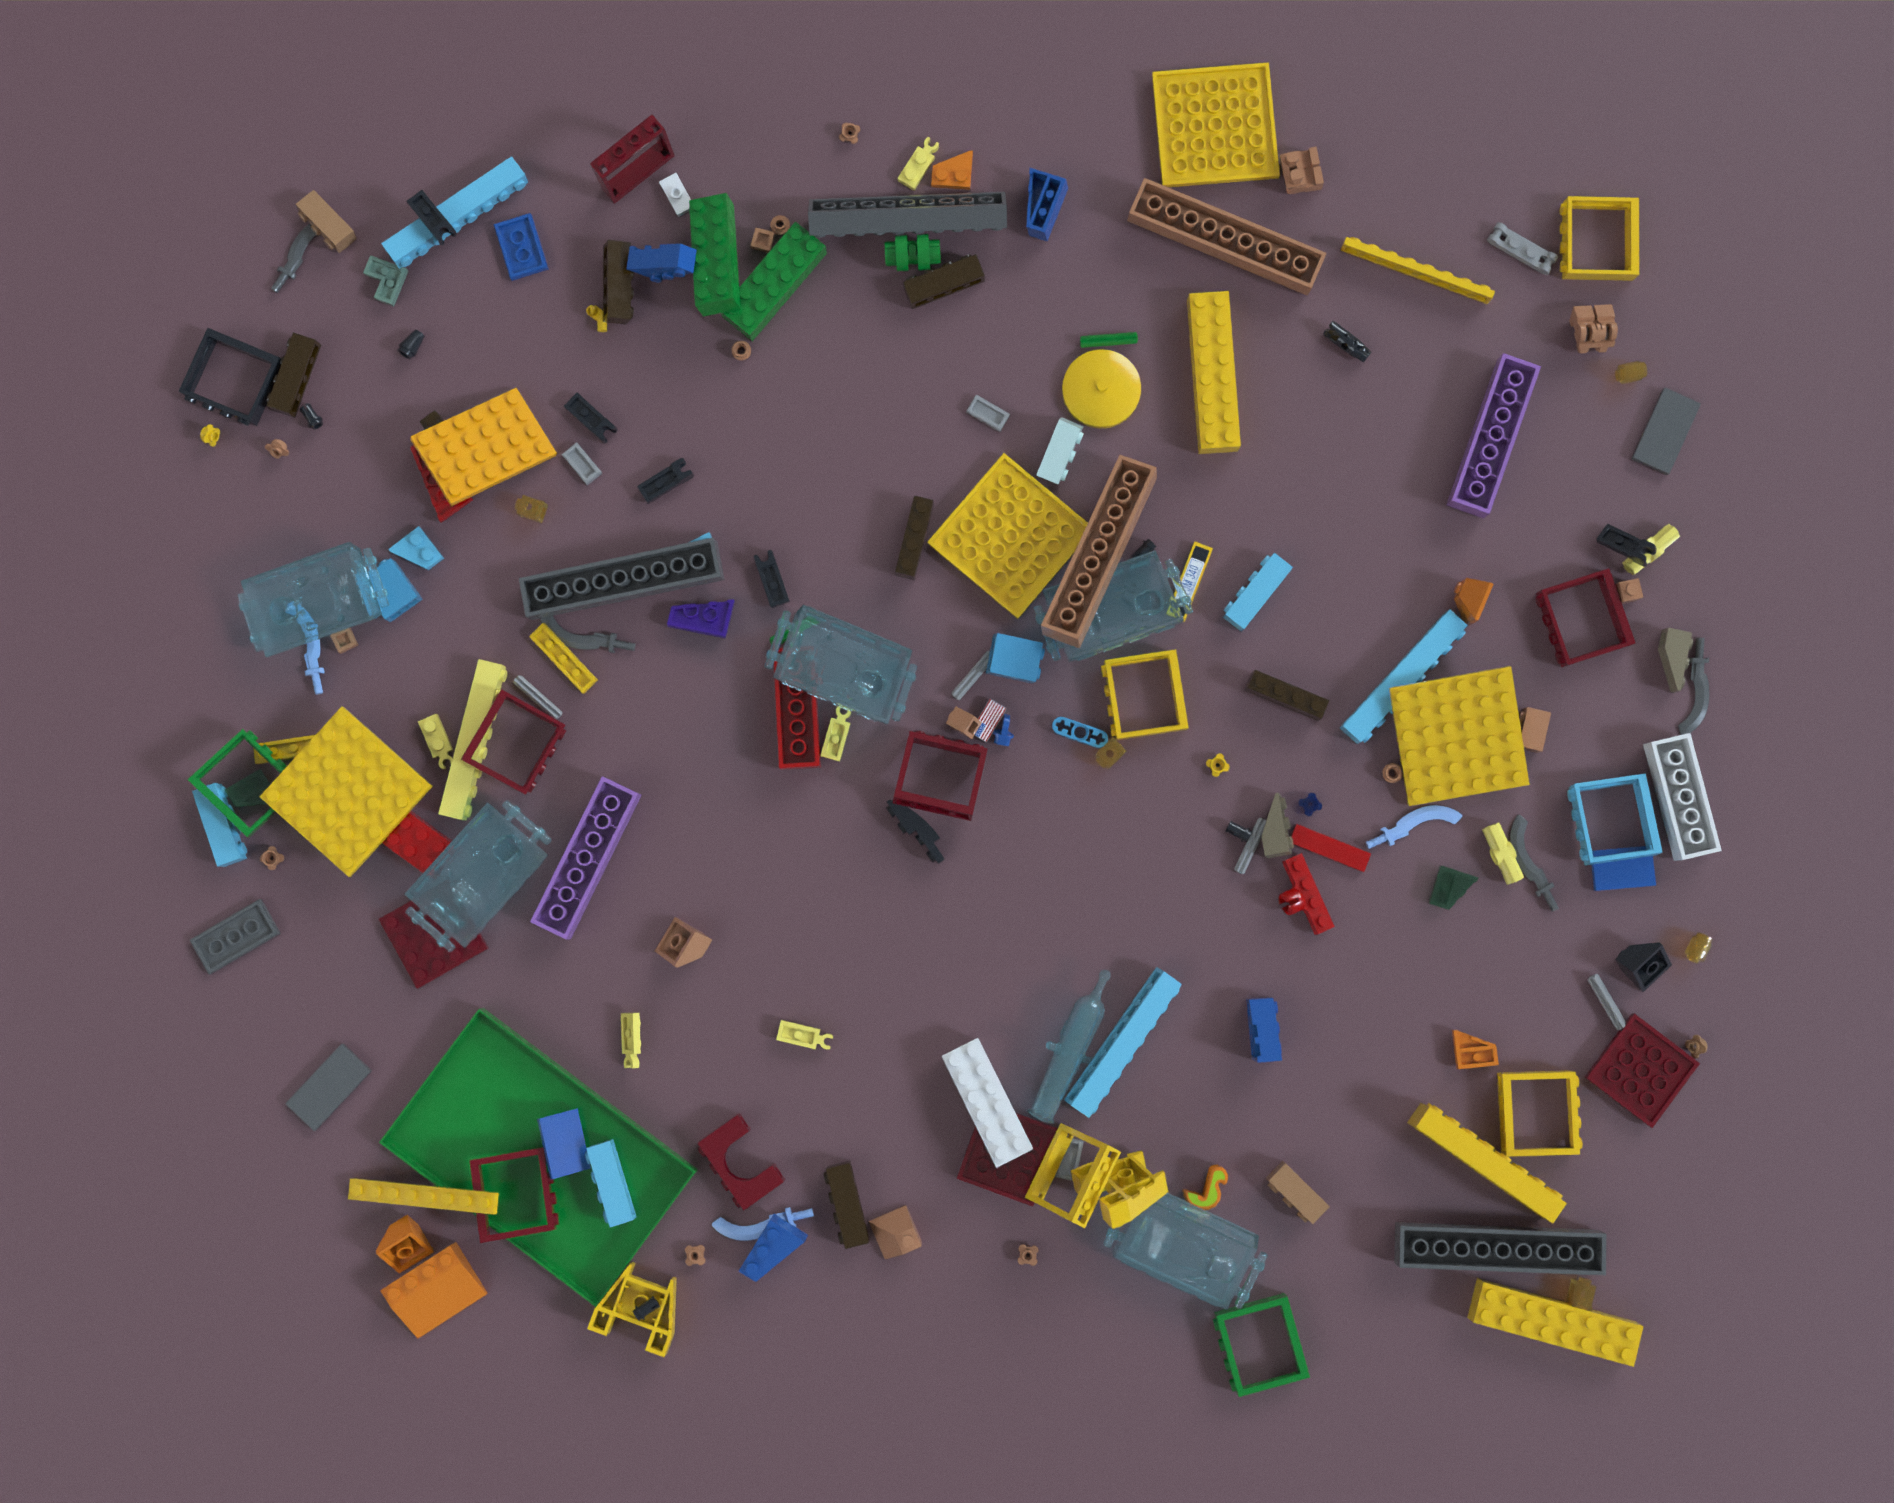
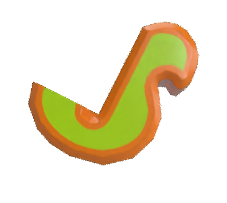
(1211, 1192)

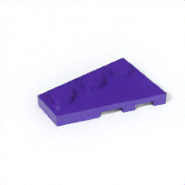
(705, 619)

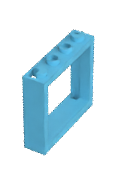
(1645, 810)

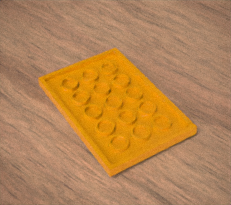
(483, 446)

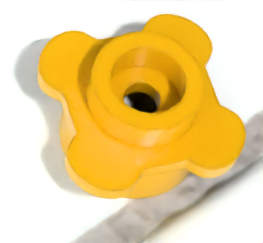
(210, 435)
(1212, 764)

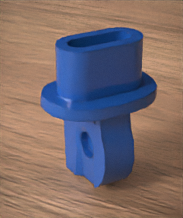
(1002, 735)

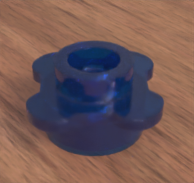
(1311, 798)

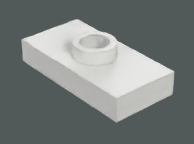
(676, 194)

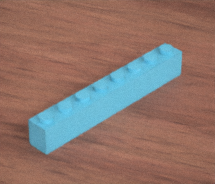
(459, 210)
(1407, 671)
(1123, 1042)

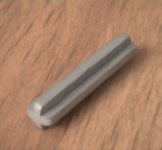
(971, 677)
(537, 697)
(1250, 846)
(1607, 1001)

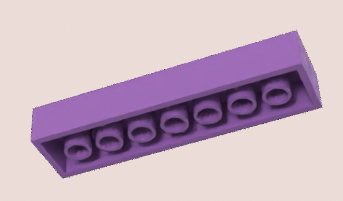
(1493, 435)
(585, 858)

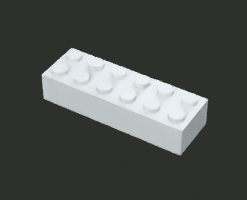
(1682, 797)
(987, 1103)

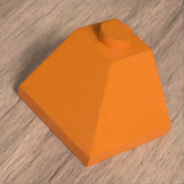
(1471, 598)
(403, 1244)

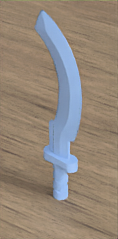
(313, 669)
(1411, 820)
(753, 1232)

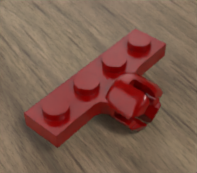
(1304, 895)

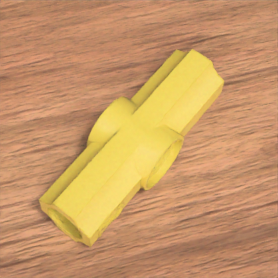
(1661, 540)
(1503, 853)

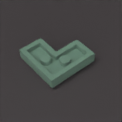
(390, 279)

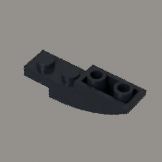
(912, 822)

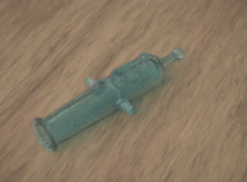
(1070, 1051)

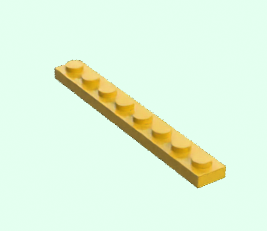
(1412, 268)
(423, 1196)

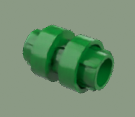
(897, 252)

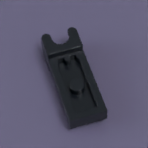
(430, 216)
(589, 416)
(665, 481)
(1626, 544)
(772, 580)

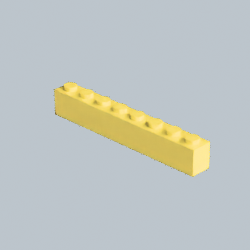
(463, 777)

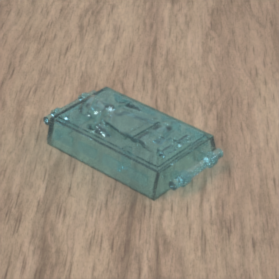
(312, 598)
(1130, 610)
(842, 664)
(476, 875)
(1190, 1250)

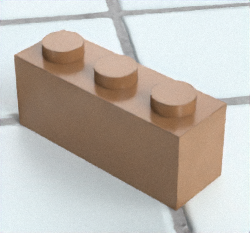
(325, 222)
(1296, 1193)

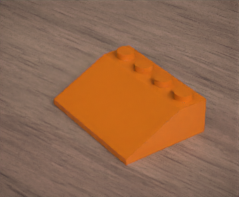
(434, 1291)

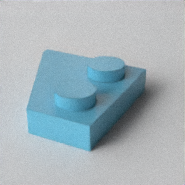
(418, 549)

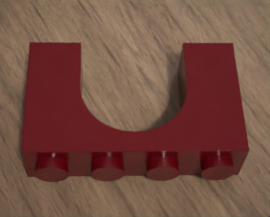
(745, 1190)

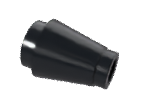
(410, 345)

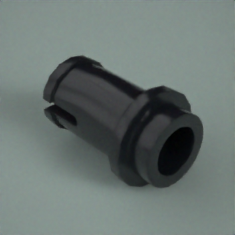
(313, 419)
(1146, 547)
(1238, 831)
(646, 1308)

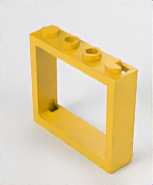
(1631, 208)
(1177, 691)
(1506, 1113)
(1093, 1183)

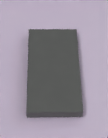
(1665, 431)
(235, 936)
(328, 1087)

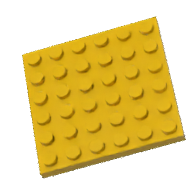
(1215, 125)
(1010, 536)
(1459, 736)
(346, 791)

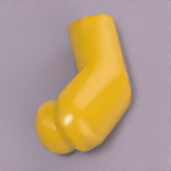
(597, 314)

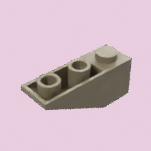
(1673, 651)
(1275, 833)

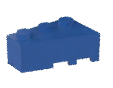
(1044, 202)
(662, 263)
(1264, 1030)
(772, 1247)

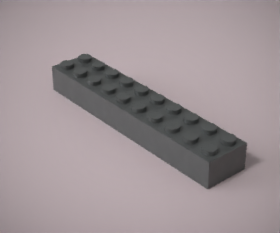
(907, 214)
(621, 579)
(1500, 1248)

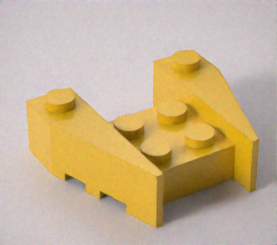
(1129, 1187)
(634, 1291)

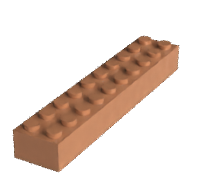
(1226, 236)
(1099, 551)

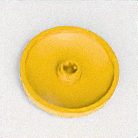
(1101, 389)

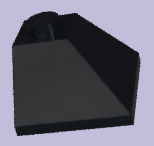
(1644, 963)

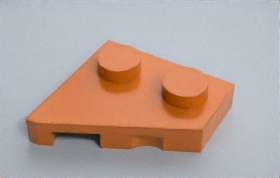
(954, 172)
(1472, 1051)

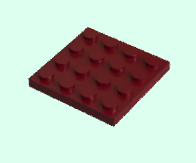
(420, 951)
(1642, 1070)
(1015, 1176)

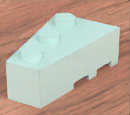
(1060, 451)

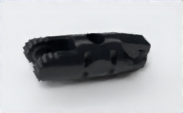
(1347, 341)

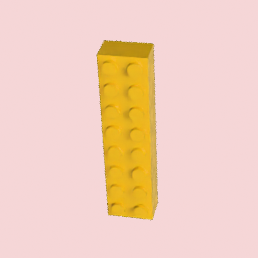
(1213, 372)
(1486, 1162)
(1555, 1322)

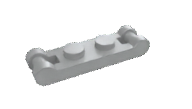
(1522, 249)

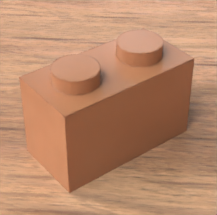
(1534, 728)

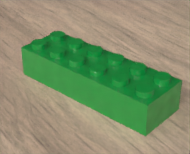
(716, 254)
(775, 280)

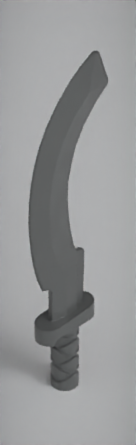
(294, 256)
(587, 642)
(1701, 690)
(1527, 866)

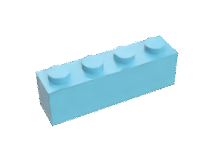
(1258, 591)
(220, 831)
(611, 1183)

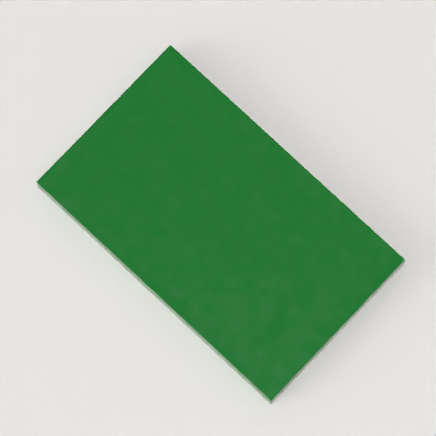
(487, 1104)

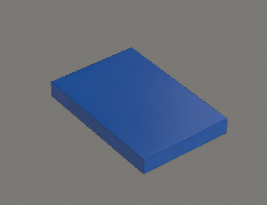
(521, 246)
(1623, 873)
(563, 1143)

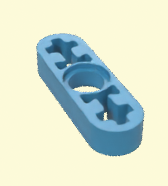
(1063, 733)

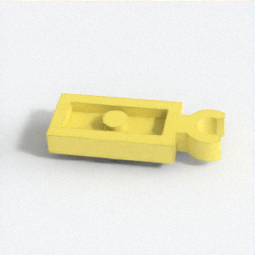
(918, 165)
(836, 736)
(436, 739)
(801, 1035)
(630, 1039)

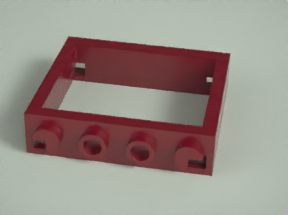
(641, 167)
(1614, 607)
(548, 751)
(932, 804)
(549, 1196)

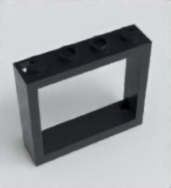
(200, 361)

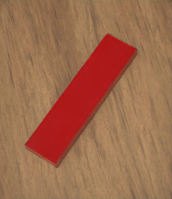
(1330, 848)

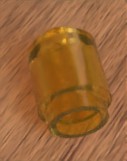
(1631, 372)
(1698, 948)

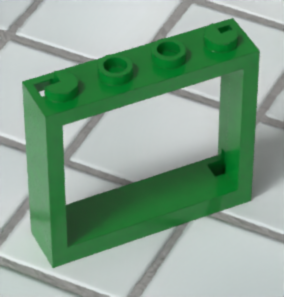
(196, 781)
(1230, 1364)

